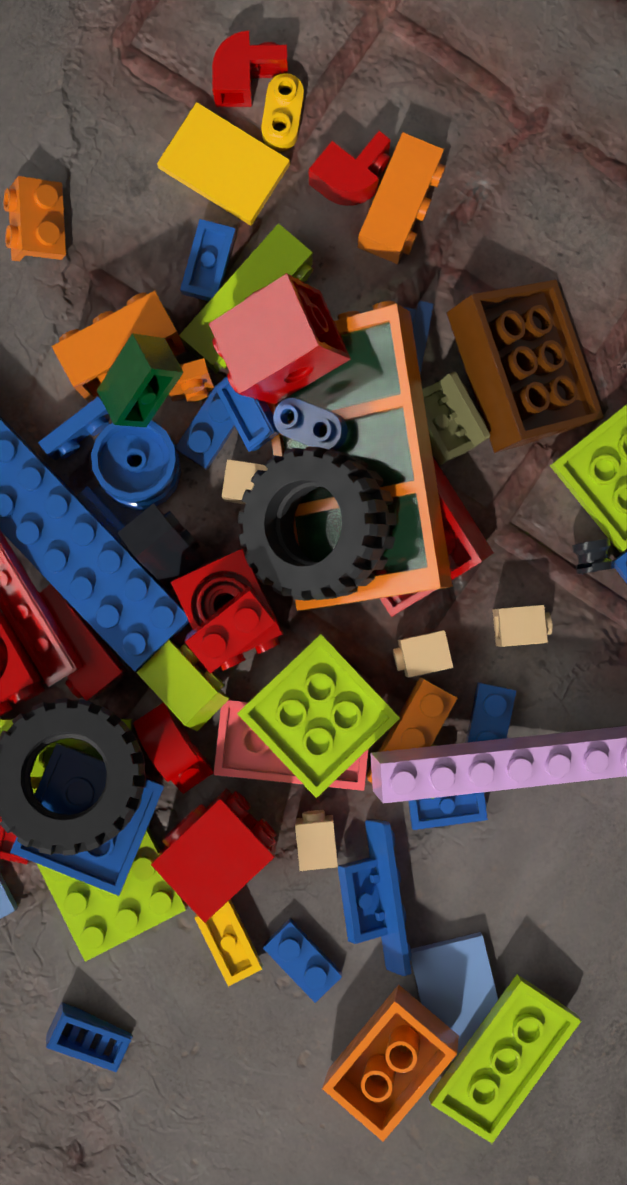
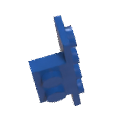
(374, 899)

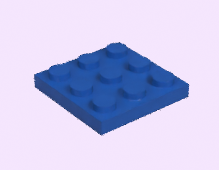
(73, 785)

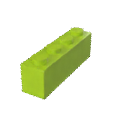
(272, 259)

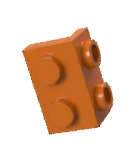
(35, 219)
(193, 383)

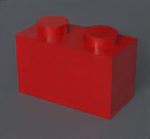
(229, 629)

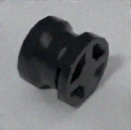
(593, 556)

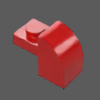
(238, 63)
(349, 179)
(171, 748)

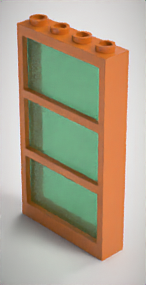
(387, 429)

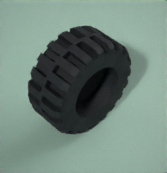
(271, 514)
(113, 810)

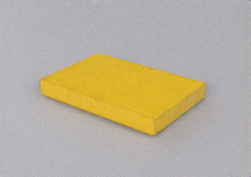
(223, 164)

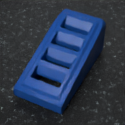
(82, 1051)

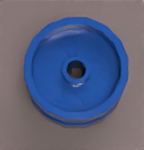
(138, 486)

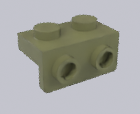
(452, 419)

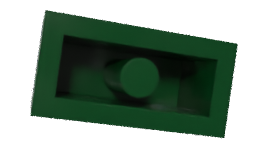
(139, 380)

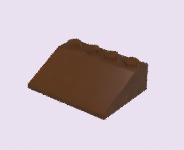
(524, 363)

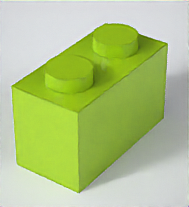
(183, 685)

